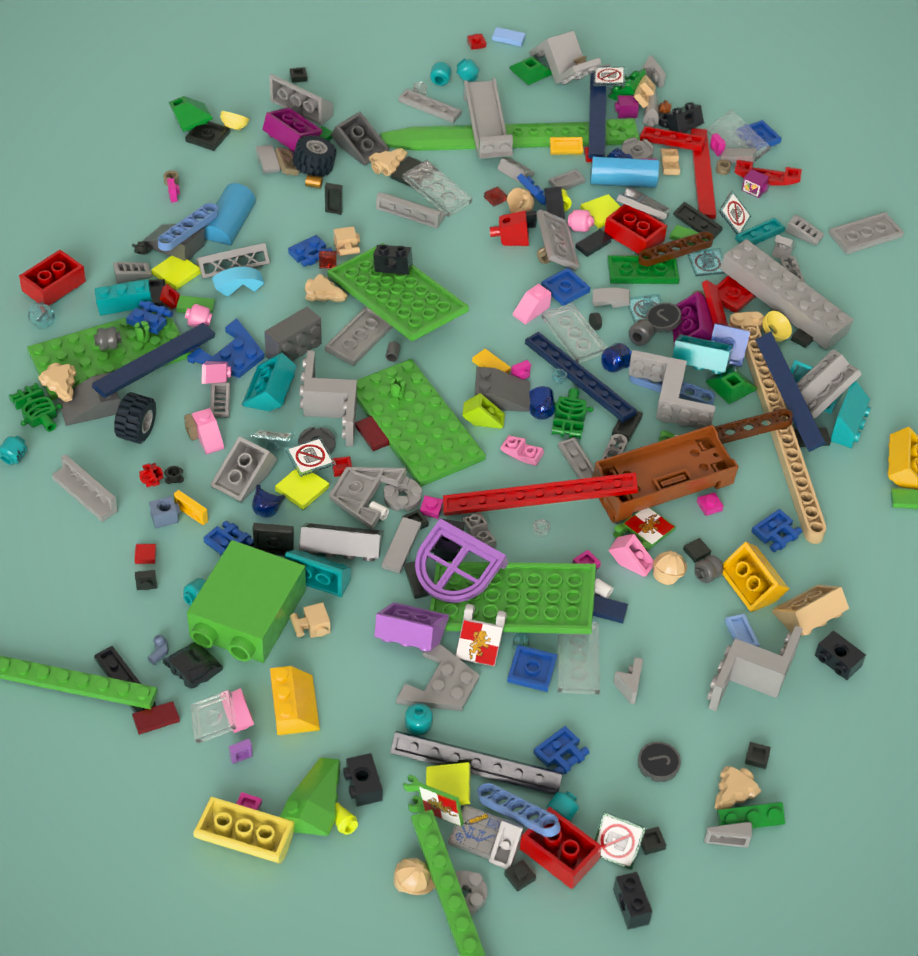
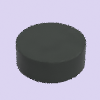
(595, 321)

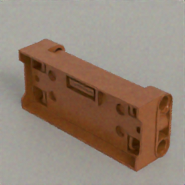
(668, 471)

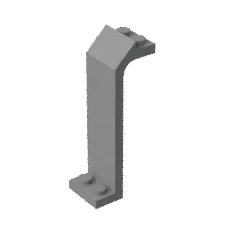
(487, 119)

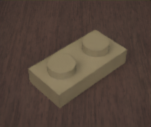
(285, 161)

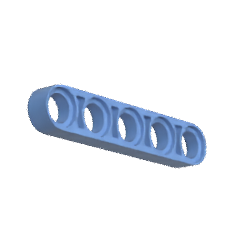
(186, 232)
(698, 392)
(521, 816)

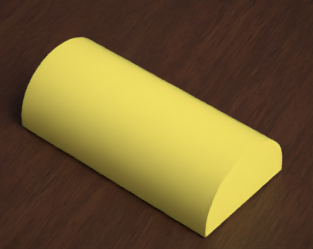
(245, 830)

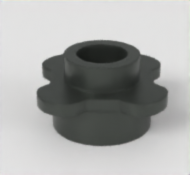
(142, 248)
(173, 475)

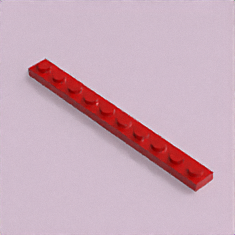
(540, 494)

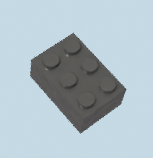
(294, 335)

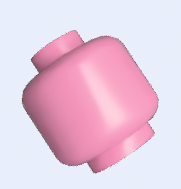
(580, 220)
(198, 315)

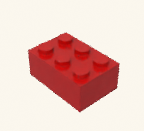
(635, 228)
(52, 278)
(565, 855)

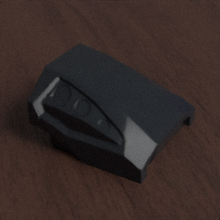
(193, 665)

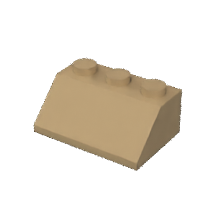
(812, 608)

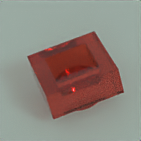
(495, 196)
(327, 259)

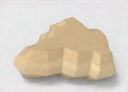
(387, 161)
(323, 290)
(59, 379)
(735, 787)

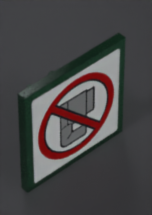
(619, 840)

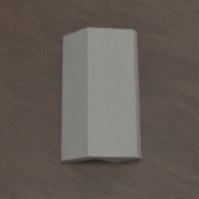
(827, 382)

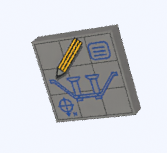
(477, 832)

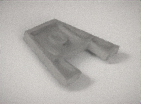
(644, 203)
(357, 488)
(449, 685)

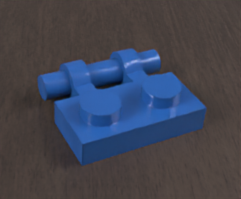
(535, 190)
(308, 250)
(155, 322)
(774, 525)
(219, 539)
(557, 746)

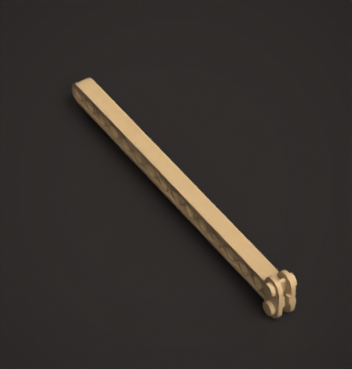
(784, 439)

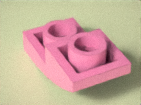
(518, 449)
(242, 713)

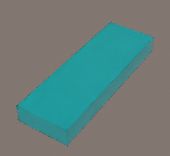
(761, 232)

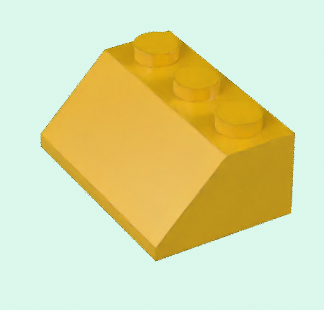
(903, 458)
(753, 577)
(293, 700)

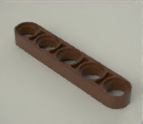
(671, 253)
(755, 421)

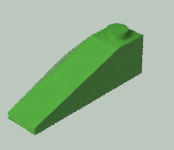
(315, 799)

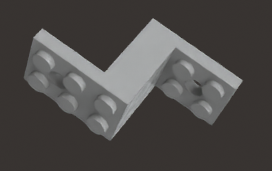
(560, 54)
(329, 398)
(670, 406)
(753, 668)

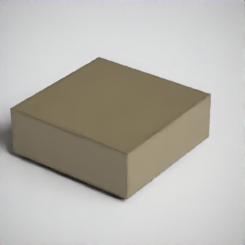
(191, 427)

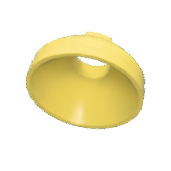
(233, 120)
(779, 323)

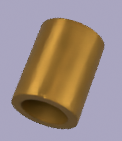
(314, 181)

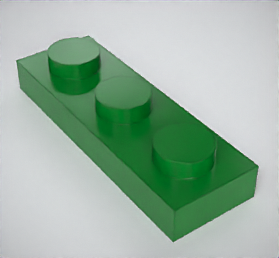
(759, 815)

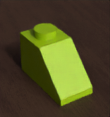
(483, 412)

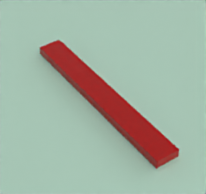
(703, 177)

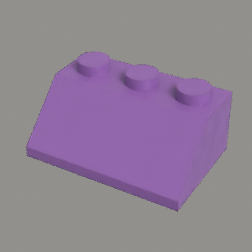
(410, 626)

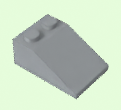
(243, 469)

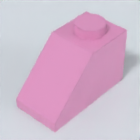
(533, 304)
(215, 372)
(208, 431)
(631, 554)

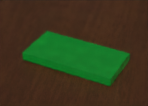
(629, 271)

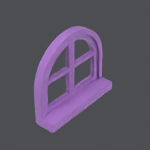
(468, 543)

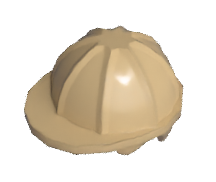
(520, 200)
(669, 567)
(413, 877)

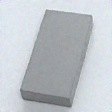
(567, 180)

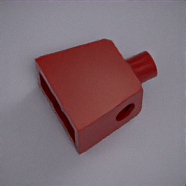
(512, 229)

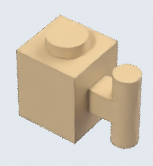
(346, 241)
(314, 620)

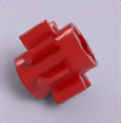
(151, 475)

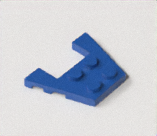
(240, 354)

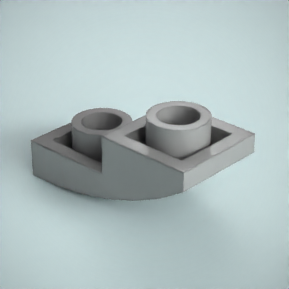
(268, 159)
(616, 296)
(478, 528)

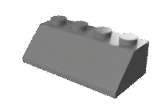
(288, 95)

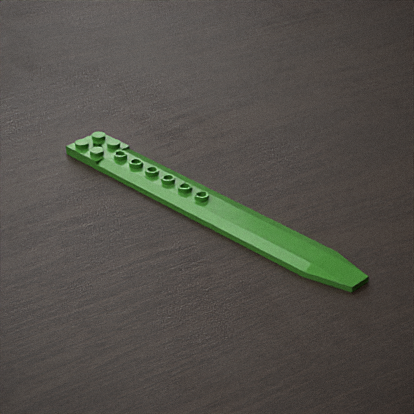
(523, 135)

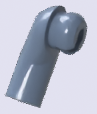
(161, 649)

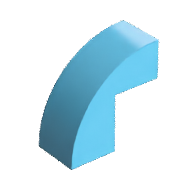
(232, 278)

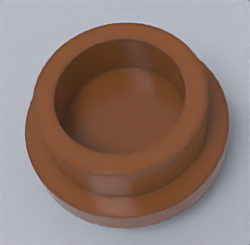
(664, 107)

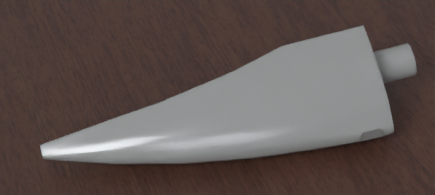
(651, 111)

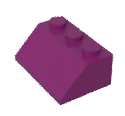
(288, 127)
(694, 318)

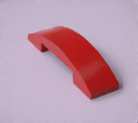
(776, 178)

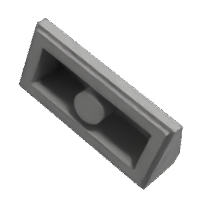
(735, 154)
(513, 168)

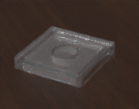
(213, 716)

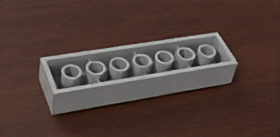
(786, 294)

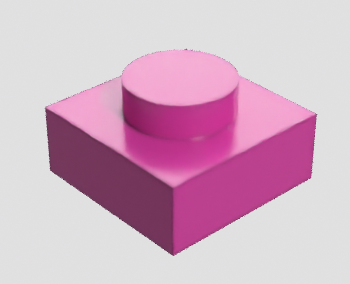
(717, 144)
(173, 190)
(521, 370)
(710, 504)
(431, 506)
(587, 558)
(249, 801)

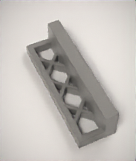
(409, 210)
(229, 255)
(85, 489)

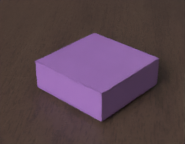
(240, 751)

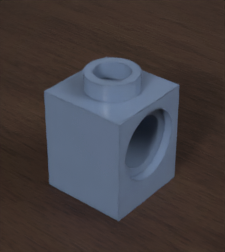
(164, 512)

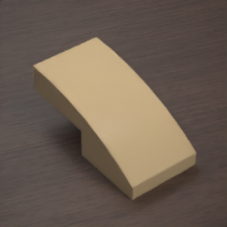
(644, 91)
(669, 162)

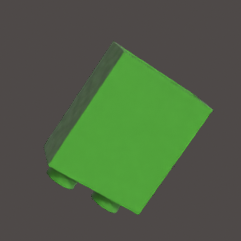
(246, 602)

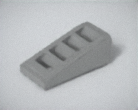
(799, 227)
(127, 271)
(220, 388)
(730, 835)

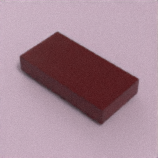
(372, 433)
(155, 717)

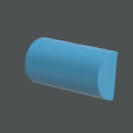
(624, 172)
(233, 210)

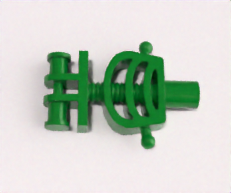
(35, 407)
(570, 414)

